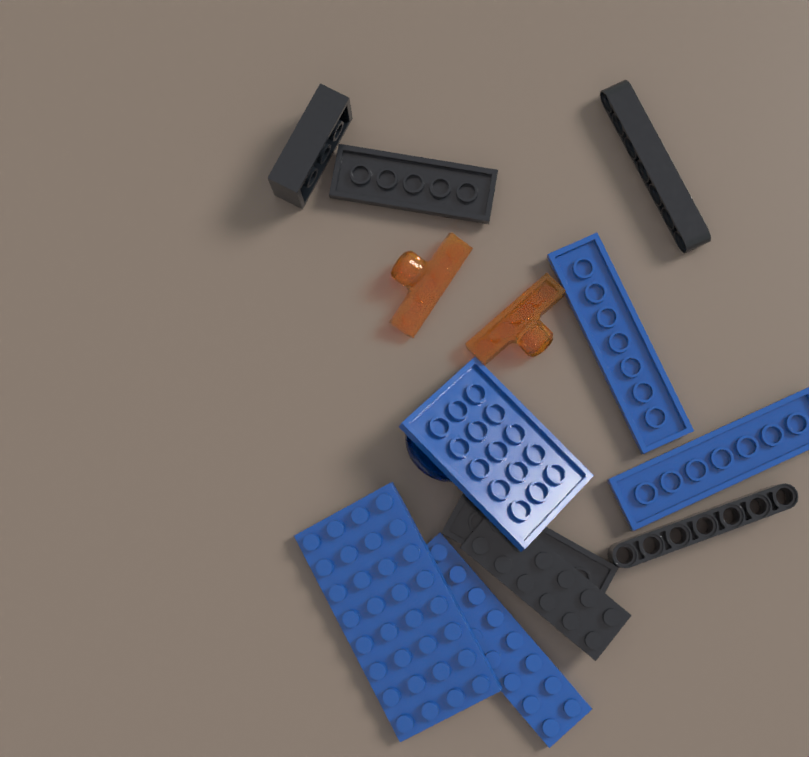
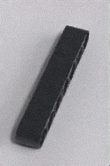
(655, 166)
(715, 525)

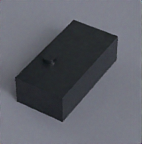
(311, 146)

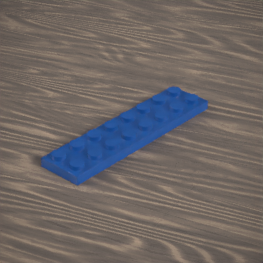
(619, 343)
(713, 461)
(519, 664)

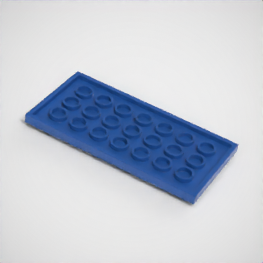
(397, 612)

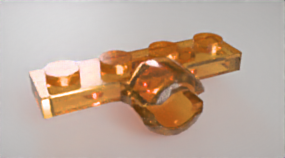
(426, 281)
(519, 323)

